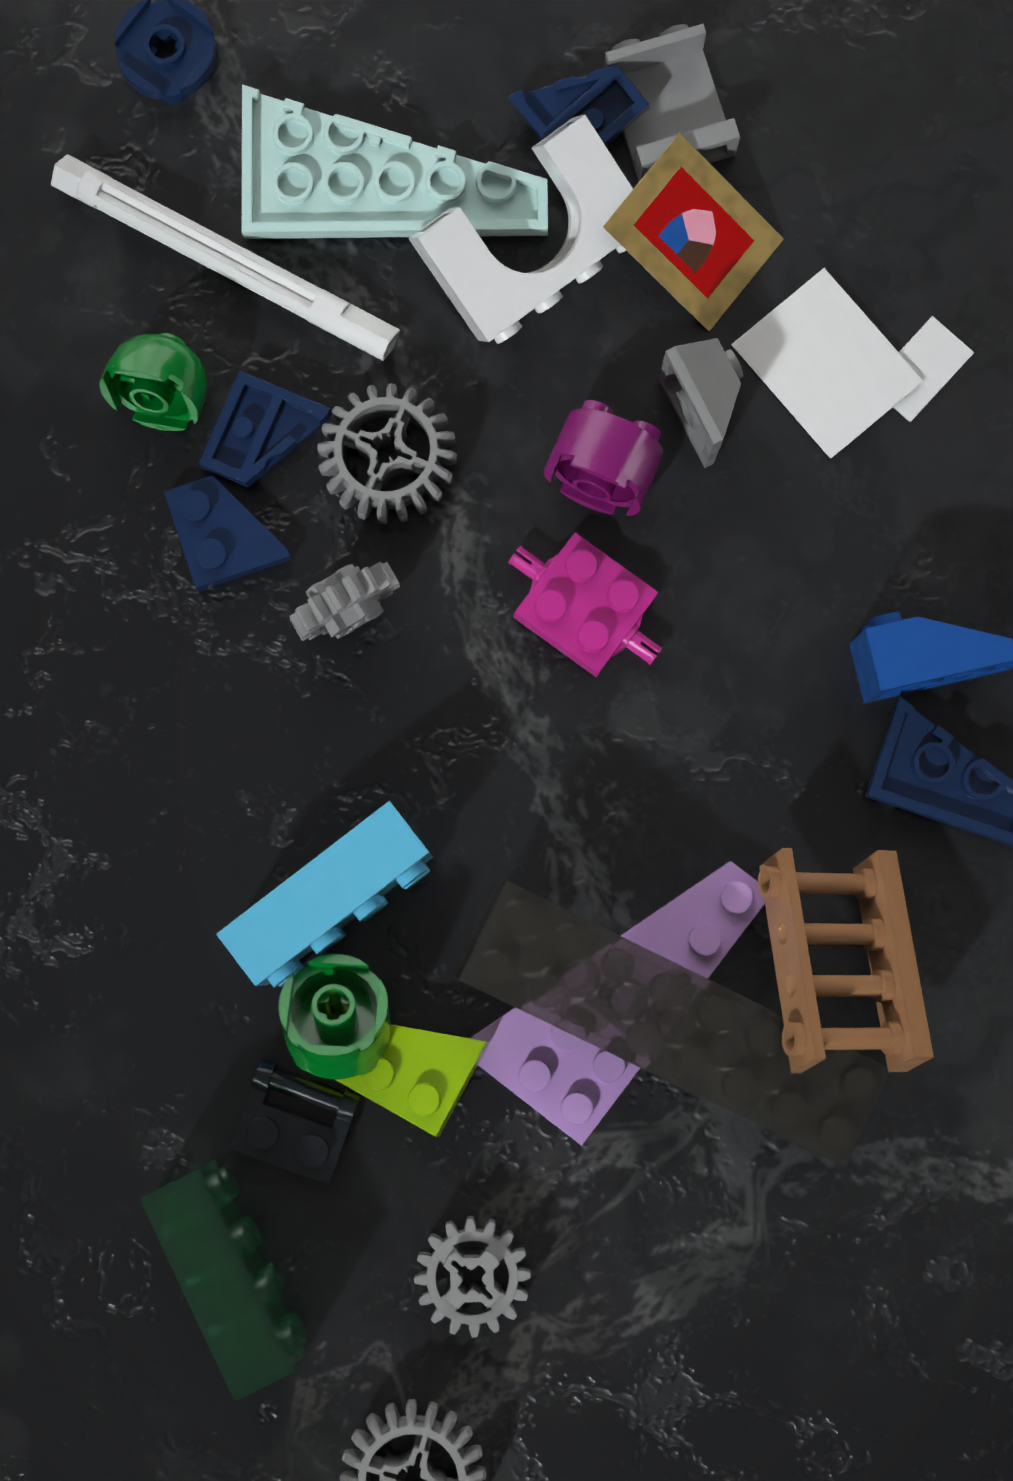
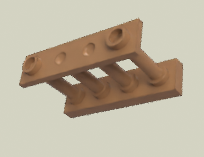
(891, 957)

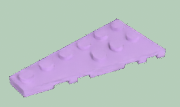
(579, 1082)

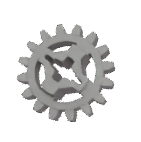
(344, 601)
(456, 1294)

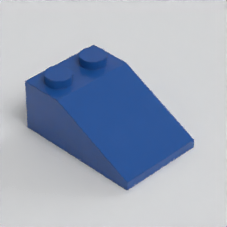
(921, 654)

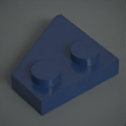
(602, 96)
(259, 429)
(220, 534)

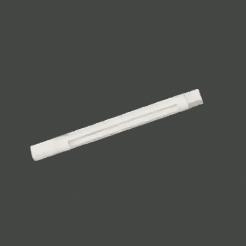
(225, 257)

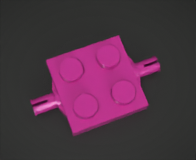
(585, 604)

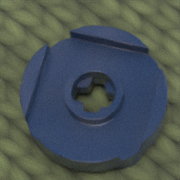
(173, 76)

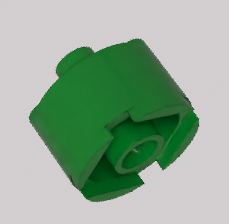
(307, 1010)

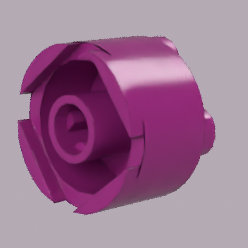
(605, 459)

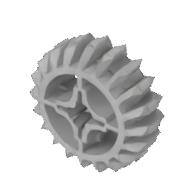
(368, 443)
(425, 1429)

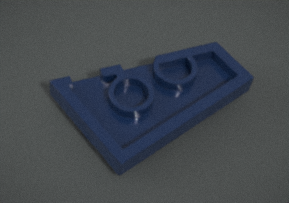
(940, 778)

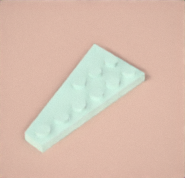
(357, 180)

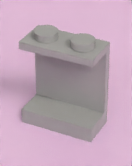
(680, 94)

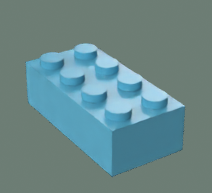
(325, 896)

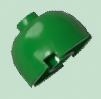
(156, 380)

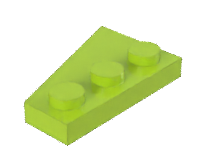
(420, 1075)

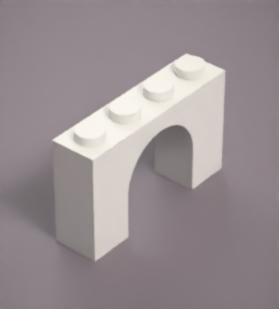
(497, 297)

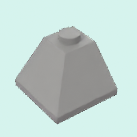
(703, 390)

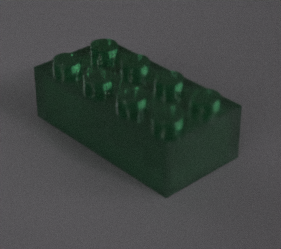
(226, 1278)

